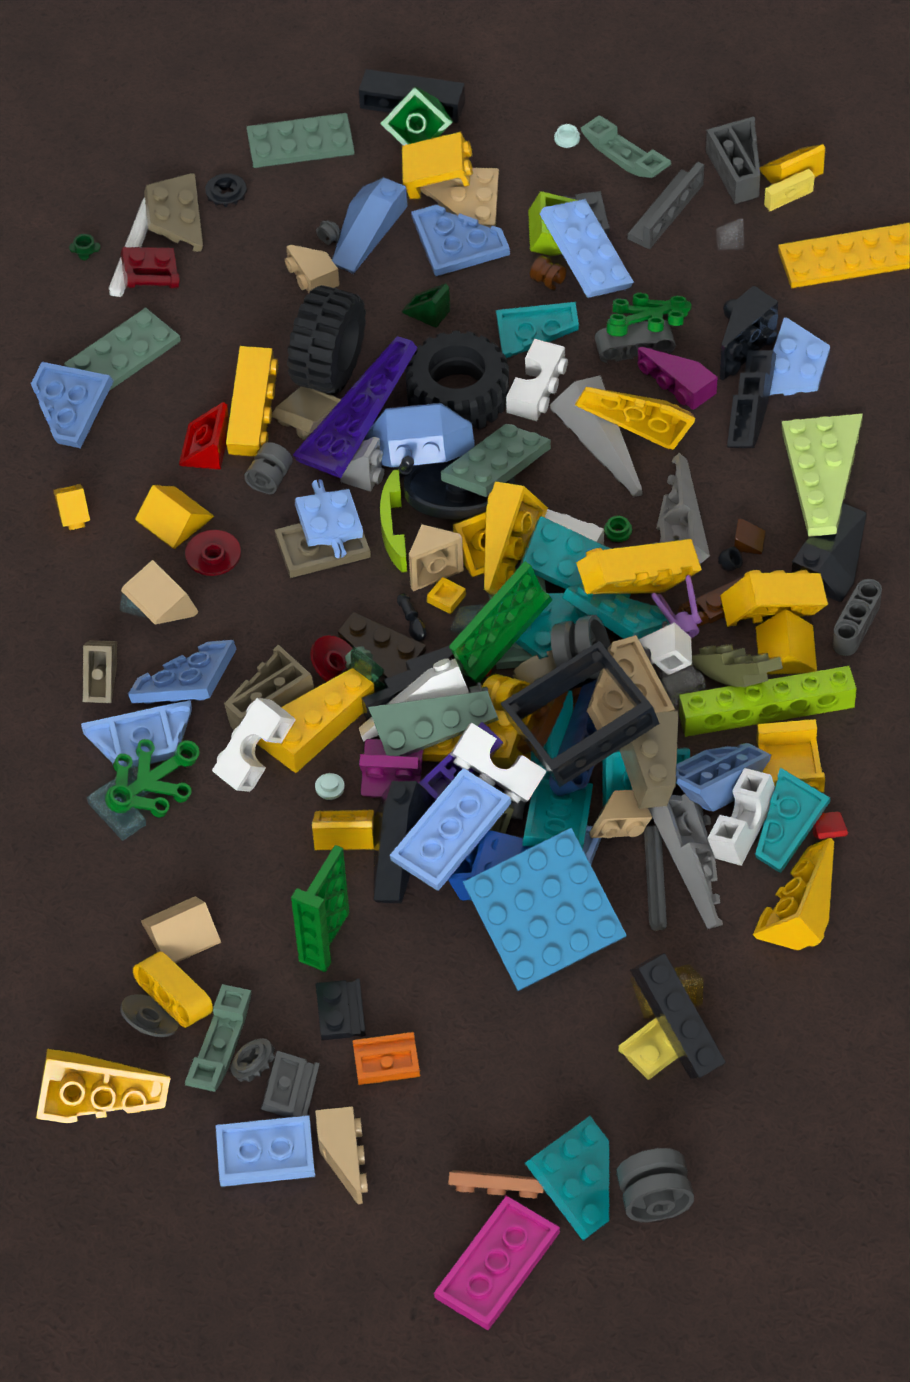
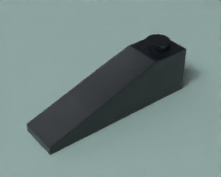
(835, 554)
(396, 815)

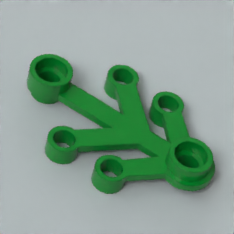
(647, 309)
(149, 780)

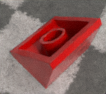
(206, 439)

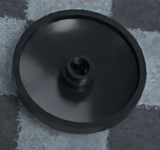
(440, 499)

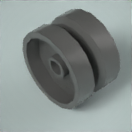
(571, 638)
(655, 1185)

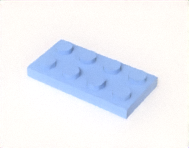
(586, 248)
(450, 829)

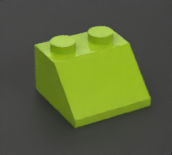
(540, 237)

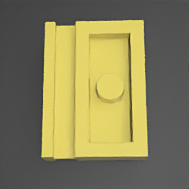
(649, 1049)

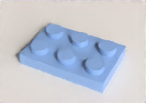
(265, 1151)

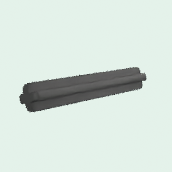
(655, 878)

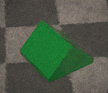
(417, 118)

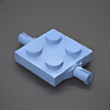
(329, 518)

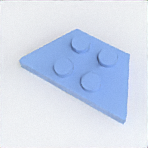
(798, 360)
(122, 733)

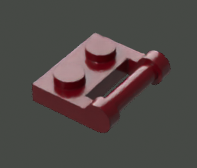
(151, 265)

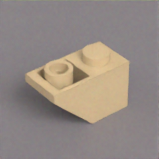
(311, 267)
(621, 817)

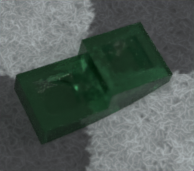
(367, 668)

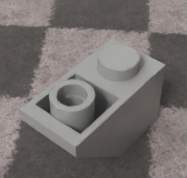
(365, 466)

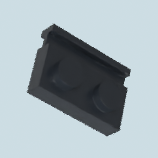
(340, 1009)

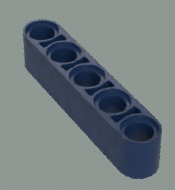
(579, 728)

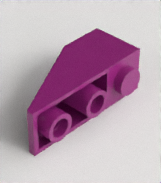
(683, 377)

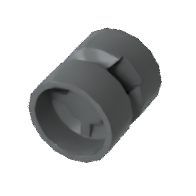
(268, 468)

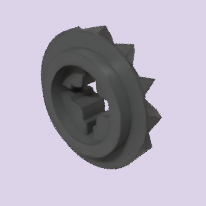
(252, 1059)

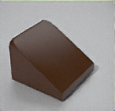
(749, 537)

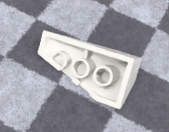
(436, 682)

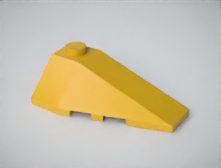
(509, 526)
(804, 902)

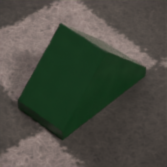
(430, 305)

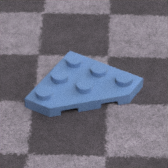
(456, 240)
(70, 400)
(190, 677)

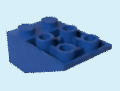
(489, 852)

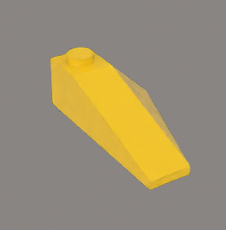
(644, 416)
(89, 1085)

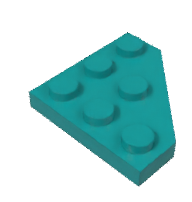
(617, 613)
(537, 637)
(577, 1176)

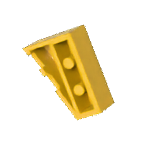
(771, 593)

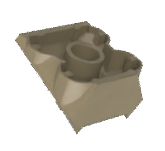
(305, 410)

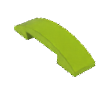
(393, 543)

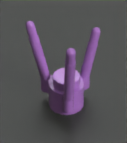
(686, 622)

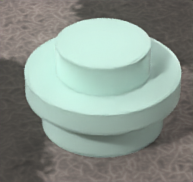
(567, 136)
(329, 786)

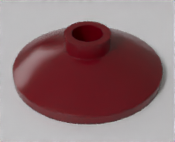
(211, 544)
(329, 656)

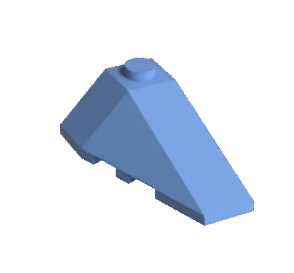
(367, 221)

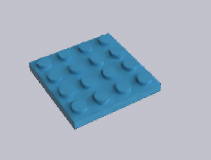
(544, 909)

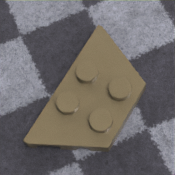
(174, 210)

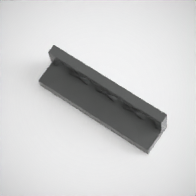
(667, 206)

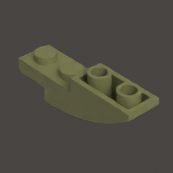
(735, 666)

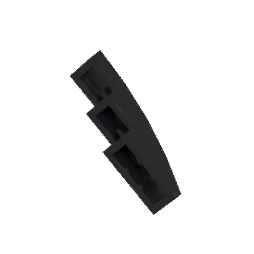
(752, 399)
(397, 683)

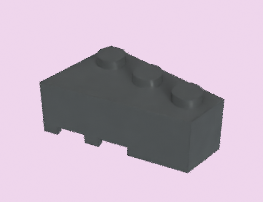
(736, 158)

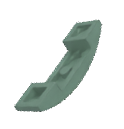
(605, 138)
(221, 1039)

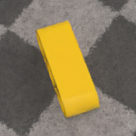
(173, 989)

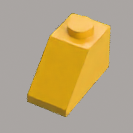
(72, 506)

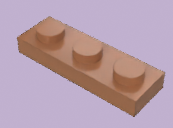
(495, 1183)

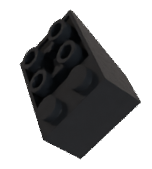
(749, 329)

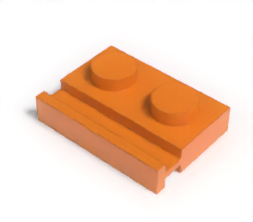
(386, 1058)

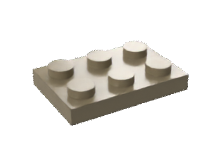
(304, 559)

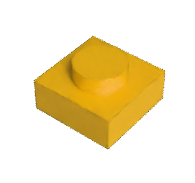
(446, 595)

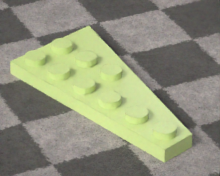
(821, 464)

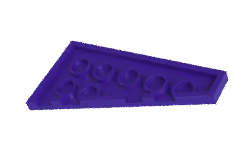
(345, 427)

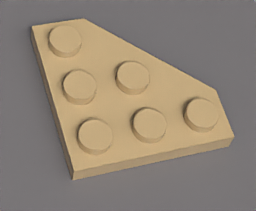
(474, 201)
(608, 699)

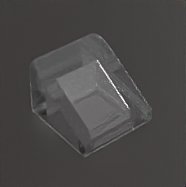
(731, 236)

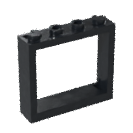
(600, 743)

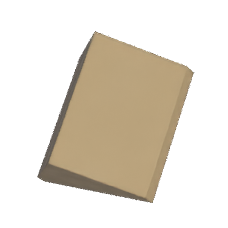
(434, 555)
(159, 595)
(182, 929)

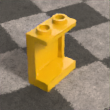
(436, 162)
(793, 749)

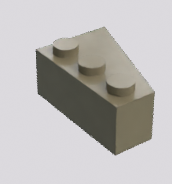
(278, 680)
(652, 762)

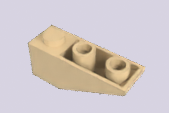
(338, 1146)

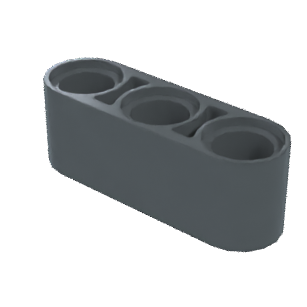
(627, 346)
(857, 617)

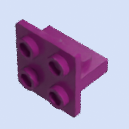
(380, 770)

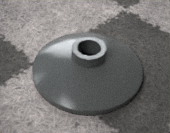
(148, 1016)

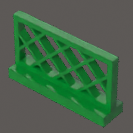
(503, 631)
(321, 911)

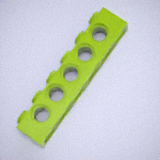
(767, 701)

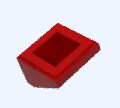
(830, 825)

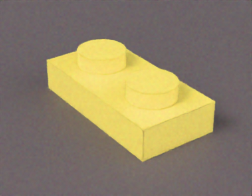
(789, 189)

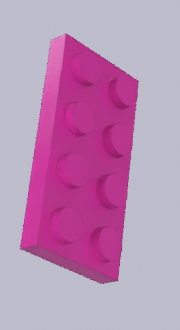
(497, 1263)

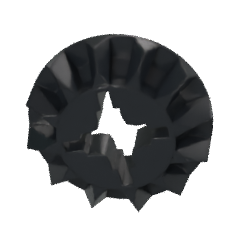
(223, 182)

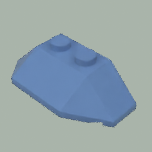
(421, 431)
(714, 773)

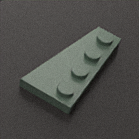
(426, 722)

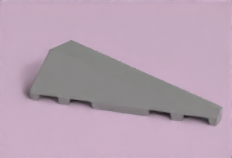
(597, 434)
(680, 511)
(686, 837)

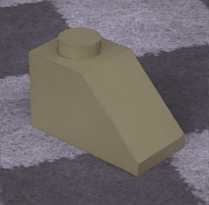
(99, 671)

